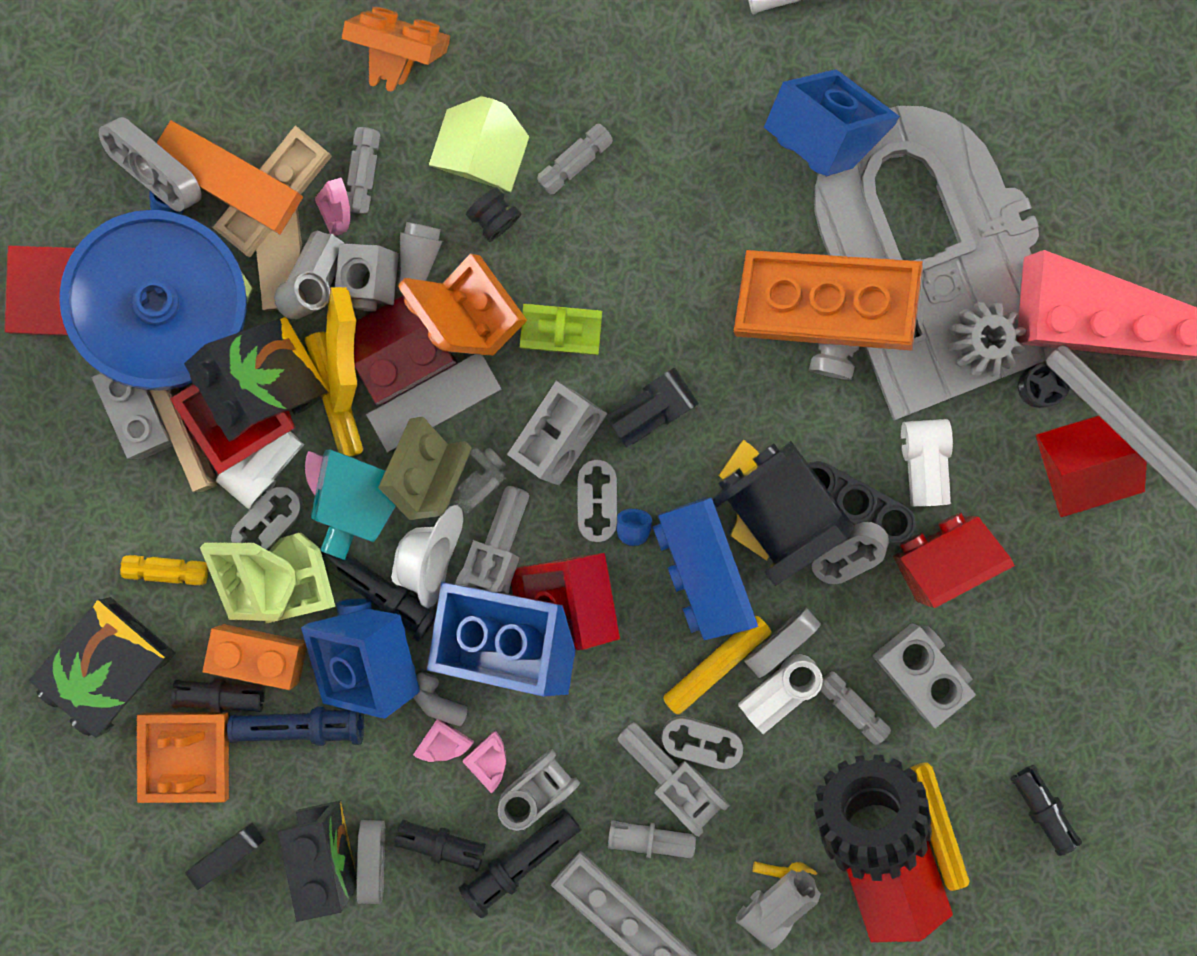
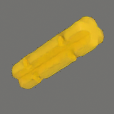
(164, 570)

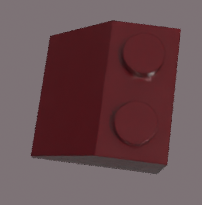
(396, 352)

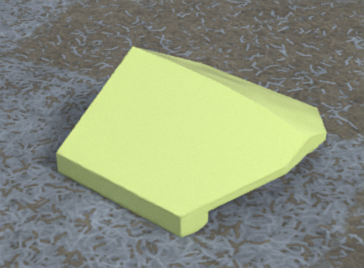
(481, 143)
(250, 580)
(312, 583)

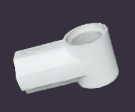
(927, 452)
(257, 472)
(778, 696)

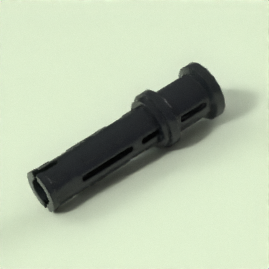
(382, 593)
(504, 874)

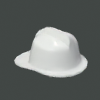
(425, 555)

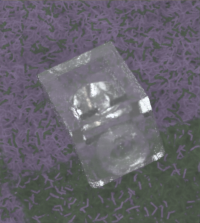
(477, 487)

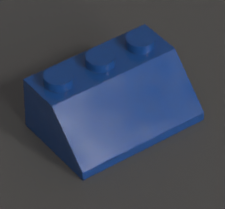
(705, 570)
(502, 641)

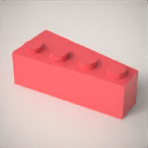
(1100, 312)

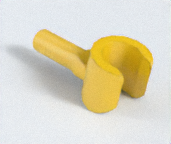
(780, 872)

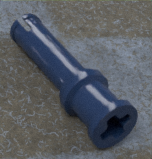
(318, 731)

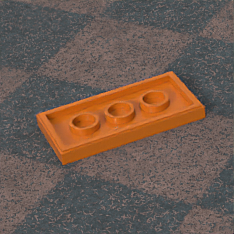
(829, 299)

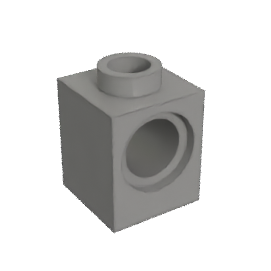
(355, 262)

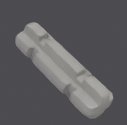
(575, 158)
(362, 169)
(854, 708)

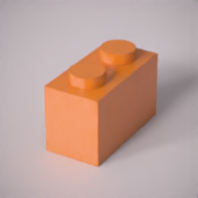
(255, 656)

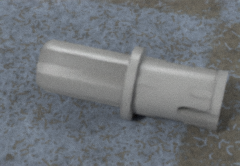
(650, 840)

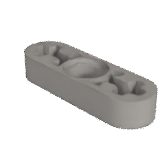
(150, 164)

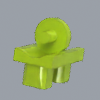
(561, 329)

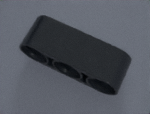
(874, 502)

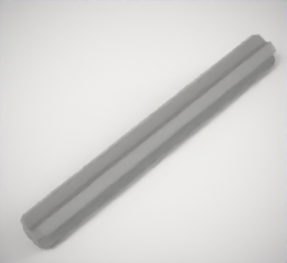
(1125, 422)

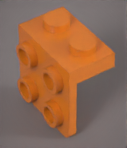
(466, 311)

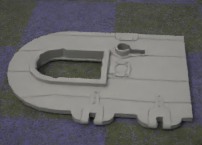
(978, 268)

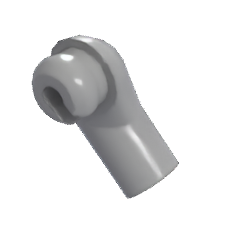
(434, 705)

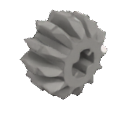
(1003, 333)

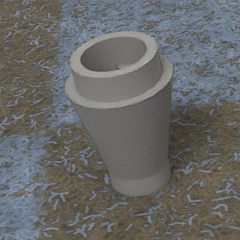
(418, 250)

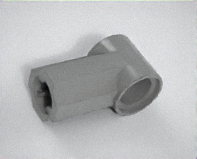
(312, 275)
(776, 910)

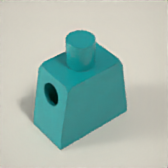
(349, 502)

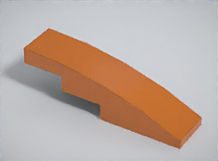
(231, 178)

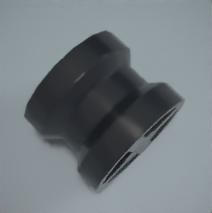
(493, 214)
(1051, 387)

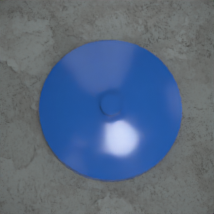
(150, 296)

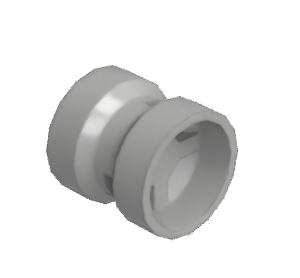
(834, 361)

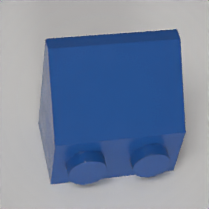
(828, 121)
(362, 662)

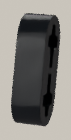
(224, 856)

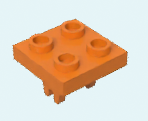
(394, 44)
(182, 757)

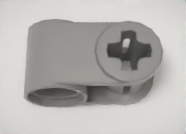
(538, 790)

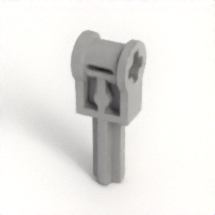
(491, 563)
(679, 785)

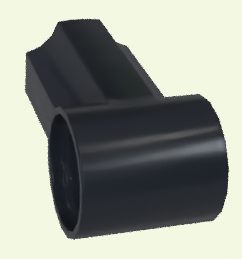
(660, 403)

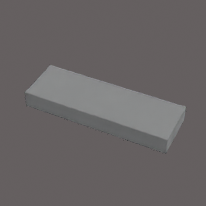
(436, 399)

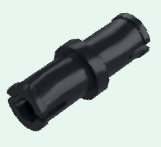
(218, 695)
(1046, 810)
(440, 845)

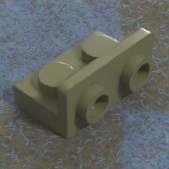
(423, 471)

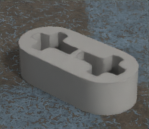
(586, 500)
(259, 514)
(854, 559)
(782, 642)
(698, 752)
(370, 862)

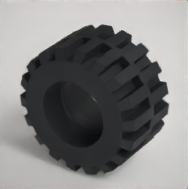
(867, 785)

